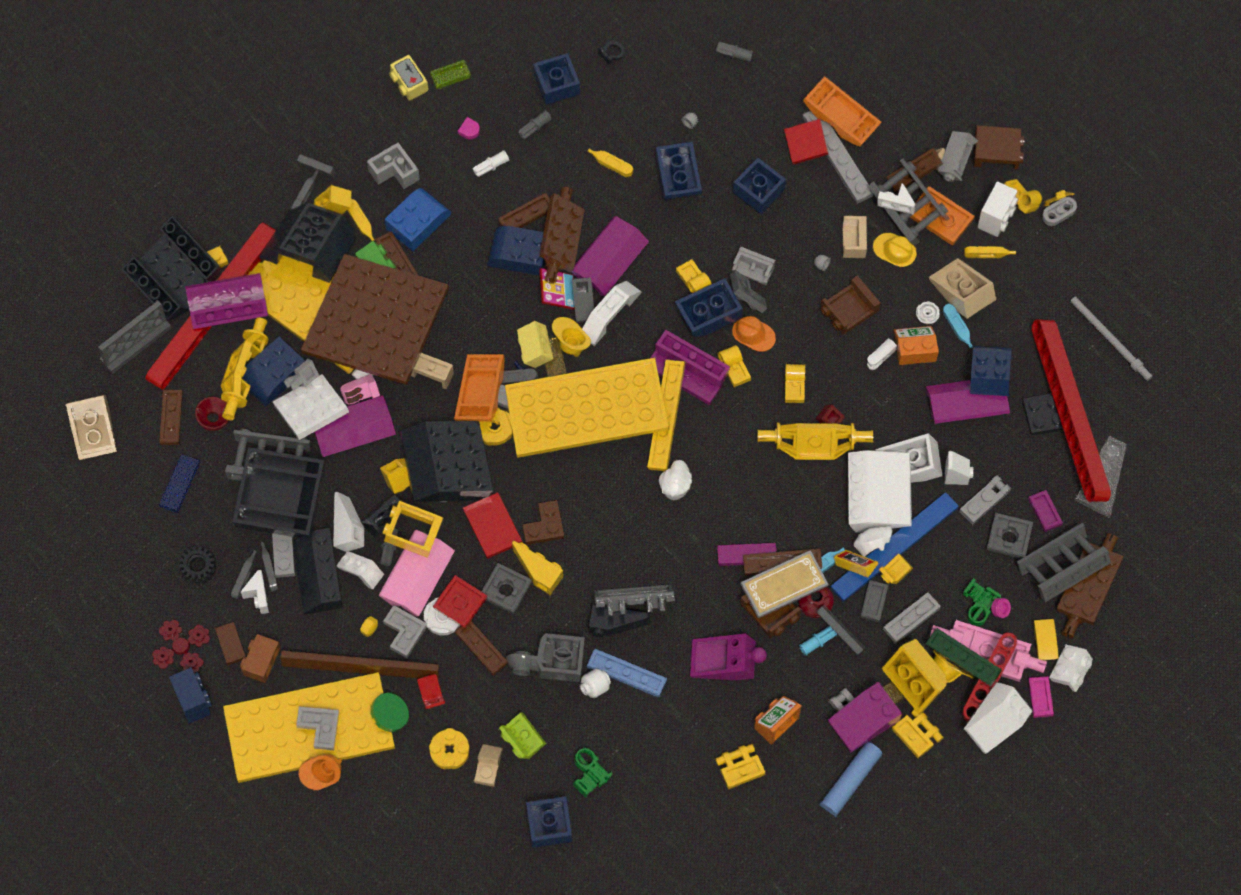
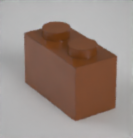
(260, 658)

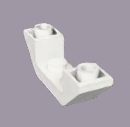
(608, 308)

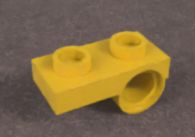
(1023, 197)
(692, 276)
(738, 372)
(794, 383)

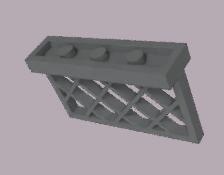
(134, 337)

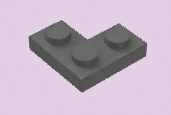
(743, 291)

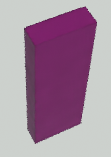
(733, 554)

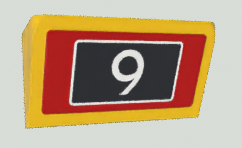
(855, 563)

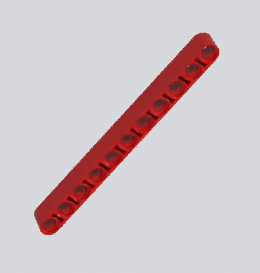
(188, 338)
(1071, 411)

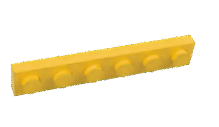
(671, 390)

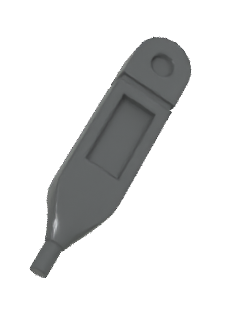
(305, 191)
(517, 376)
(269, 569)
(243, 576)

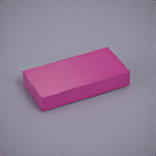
(1040, 697)

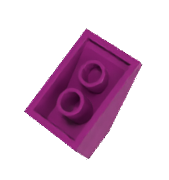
(865, 717)

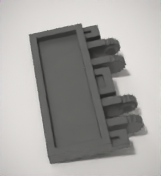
(618, 597)

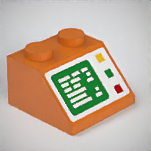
(916, 345)
(777, 719)

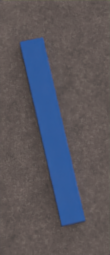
(898, 544)

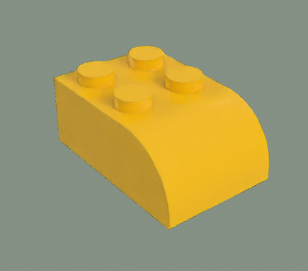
(915, 675)

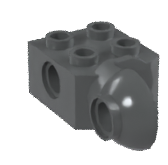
(557, 658)

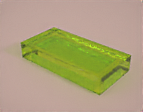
(450, 74)

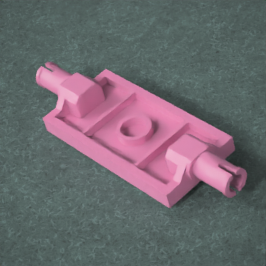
(984, 642)

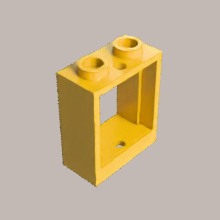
(420, 515)

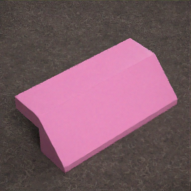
(416, 575)

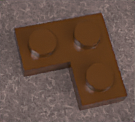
(548, 528)

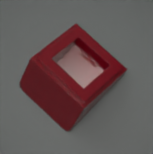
(830, 415)

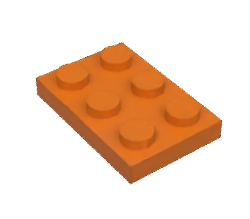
(950, 229)

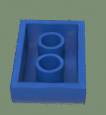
(416, 218)

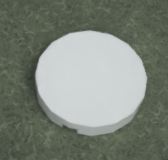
(437, 622)

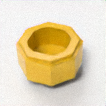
(369, 626)

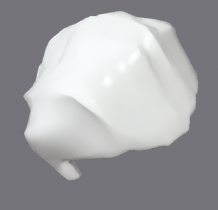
(676, 480)
(873, 539)

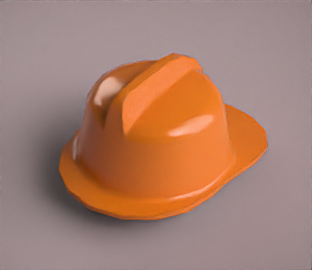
(754, 334)
(320, 771)

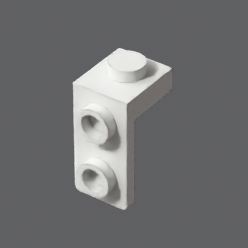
(361, 567)

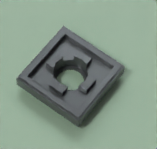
(1019, 527)
(503, 575)

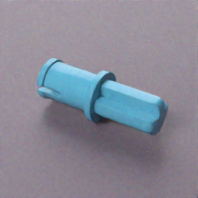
(817, 640)

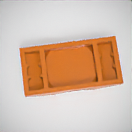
(841, 112)
(480, 387)

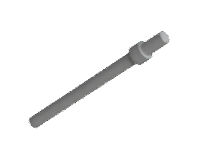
(1136, 364)

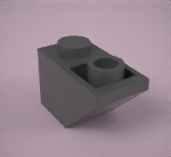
(582, 298)

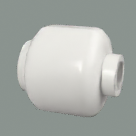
(595, 683)

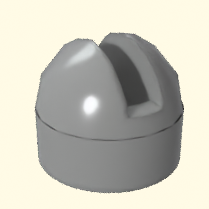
(690, 120)
(822, 262)

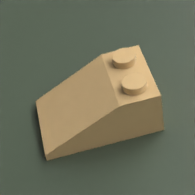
(964, 287)
(91, 426)

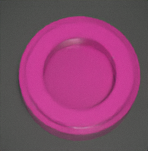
(1001, 607)

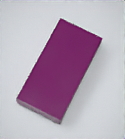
(1045, 511)

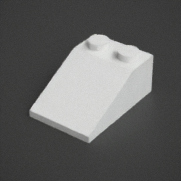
(923, 455)
(997, 717)

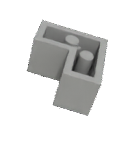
(393, 163)

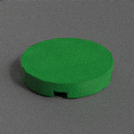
(389, 712)

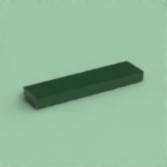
(963, 657)

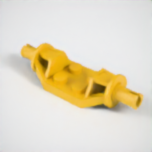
(233, 387)
(815, 440)

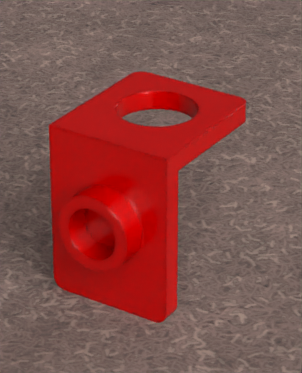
(430, 691)

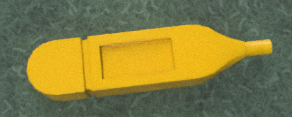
(613, 163)
(360, 220)
(986, 252)

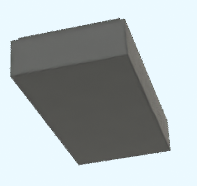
(316, 165)
(874, 601)

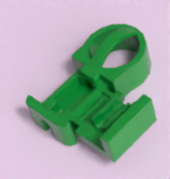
(983, 601)
(593, 776)

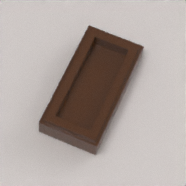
(230, 643)

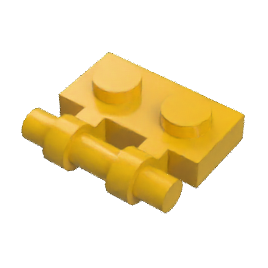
(913, 736)
(742, 771)

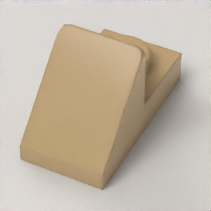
(488, 765)

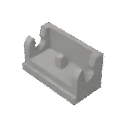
(754, 265)

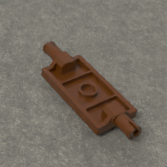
(561, 234)
(1084, 600)

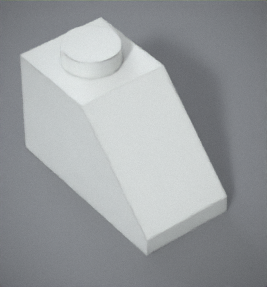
(957, 469)

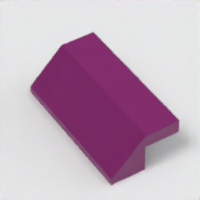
(610, 255)
(226, 301)
(702, 372)
(955, 403)
(363, 424)

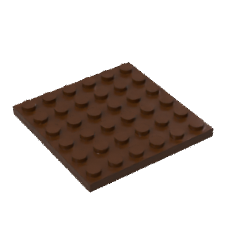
(375, 319)

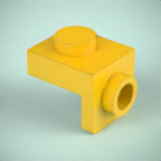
(895, 569)

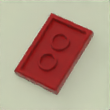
(492, 525)

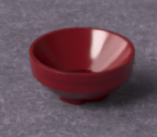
(209, 406)
(811, 607)

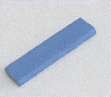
(627, 673)

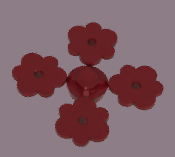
(180, 646)

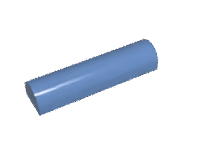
(851, 778)

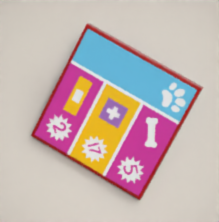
(559, 293)

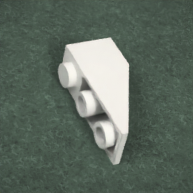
(347, 525)

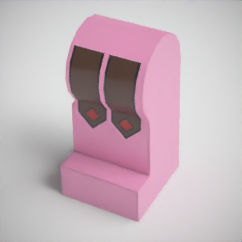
(359, 389)

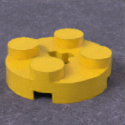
(502, 434)
(447, 738)

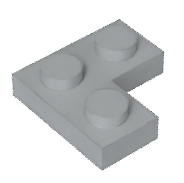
(409, 630)
(323, 721)

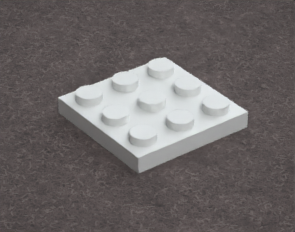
(310, 407)

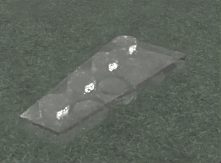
(1112, 459)

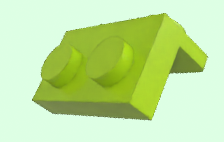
(522, 737)

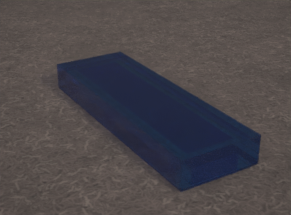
(179, 483)

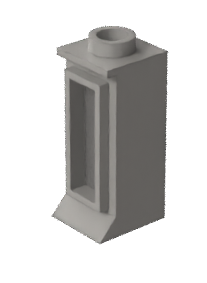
(956, 155)

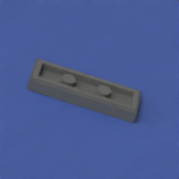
(840, 629)

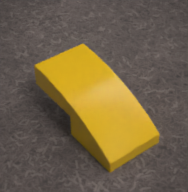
(1046, 639)

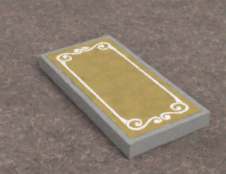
(784, 584)

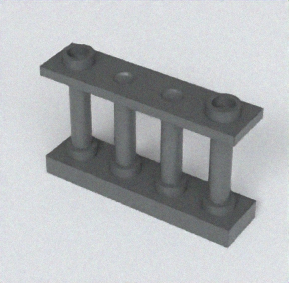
(901, 218)
(235, 471)
(1070, 576)

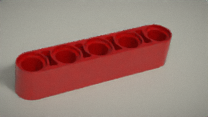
(1000, 650)

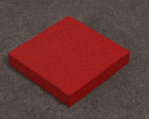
(806, 141)
(460, 601)

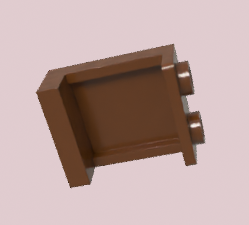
(998, 146)
(850, 306)
(776, 621)

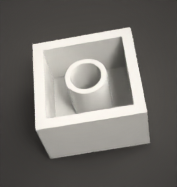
(998, 209)

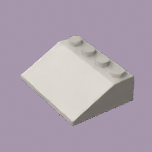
(879, 489)

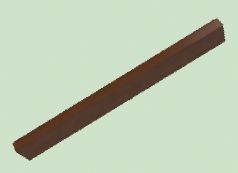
(358, 665)

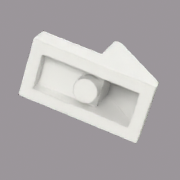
(901, 203)
(256, 589)

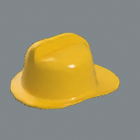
(894, 249)
(570, 335)
(950, 670)

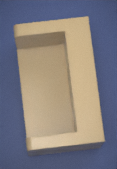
(854, 237)
(434, 369)

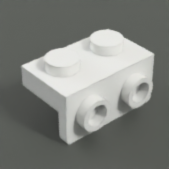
(1071, 667)

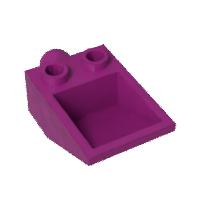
(725, 657)

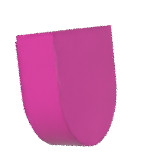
(469, 129)

